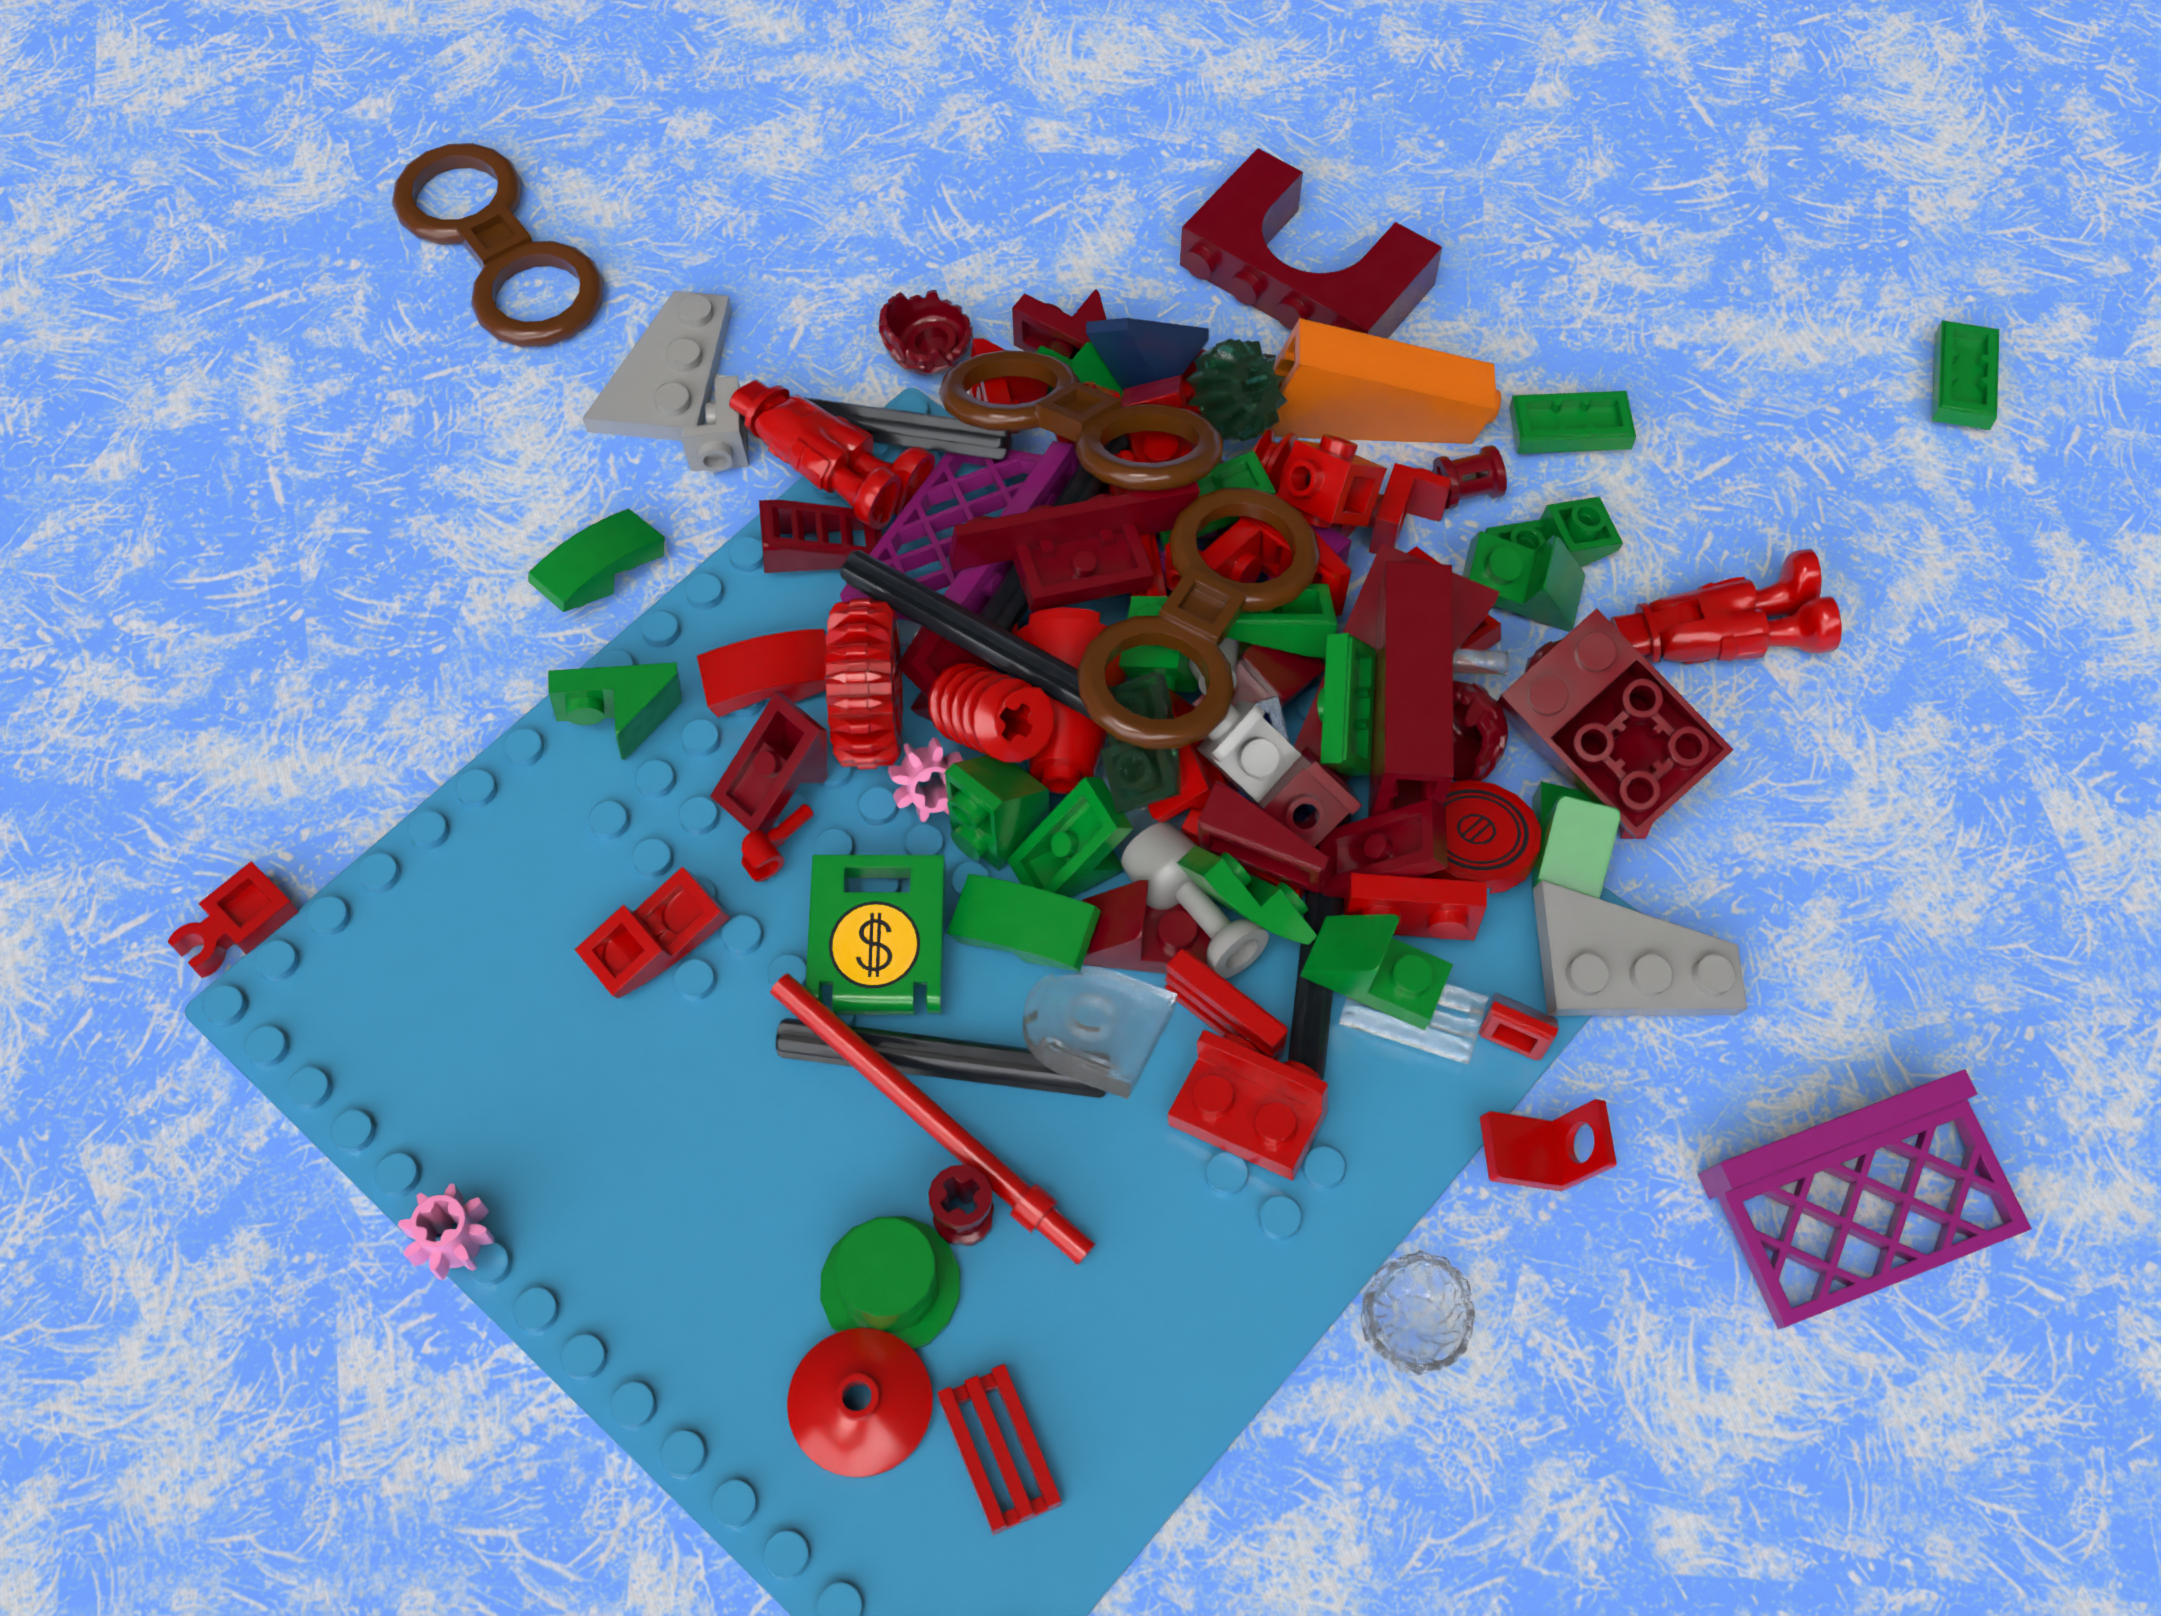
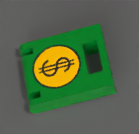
(877, 942)

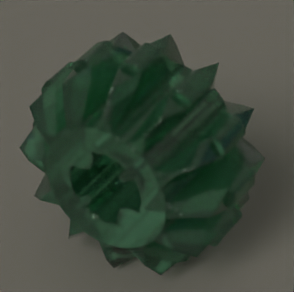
(1237, 389)

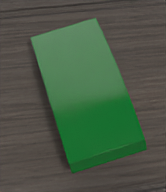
(1579, 523)
(587, 562)
(1269, 906)
(1025, 921)

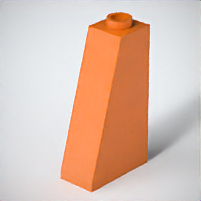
(1380, 389)

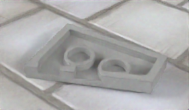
(666, 372)
(1630, 963)

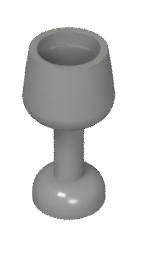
(1154, 858)

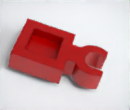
(239, 913)

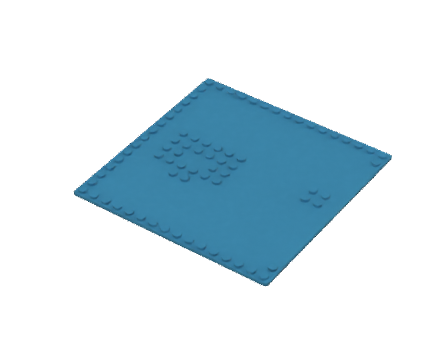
(683, 1183)

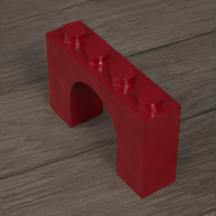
(1230, 249)

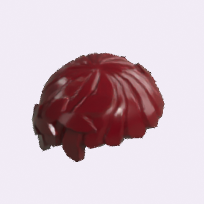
(925, 333)
(1478, 732)

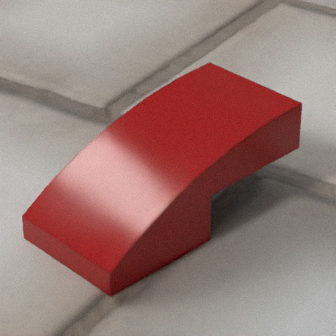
(761, 666)
(660, 932)

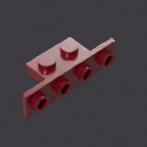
(1074, 548)

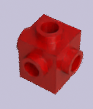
(1331, 482)

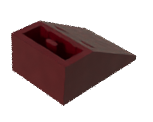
(1613, 724)

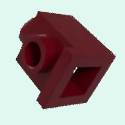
(1311, 784)

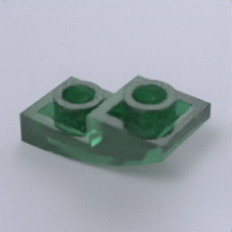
(1136, 773)

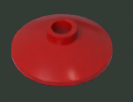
(867, 1439)

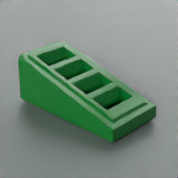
(1294, 627)

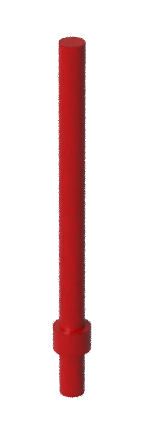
(1031, 1205)

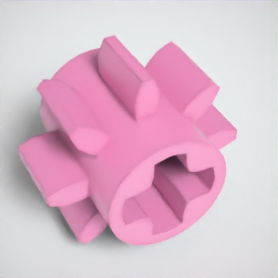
(917, 767)
(457, 1245)

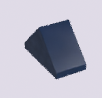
(1145, 349)

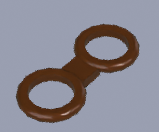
(498, 245)
(1083, 417)
(1198, 618)

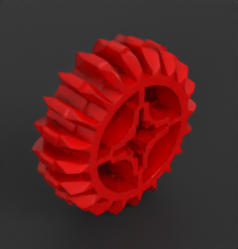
(864, 683)

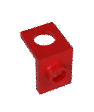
(1542, 1151)

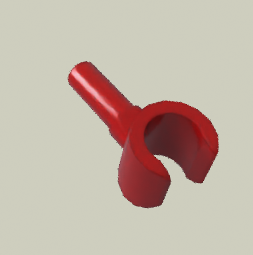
(760, 849)

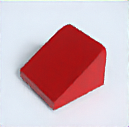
(1518, 1027)

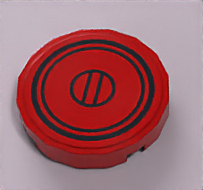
(1489, 836)

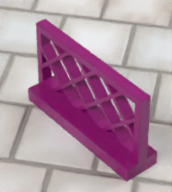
(977, 584)
(1844, 1139)

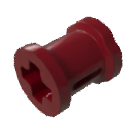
(1489, 472)
(967, 1185)

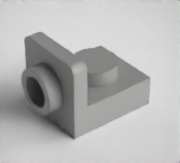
(724, 439)
(1249, 750)

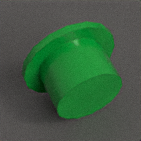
(891, 1279)

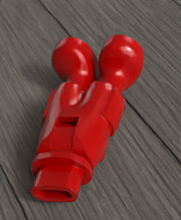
(832, 452)
(1731, 619)

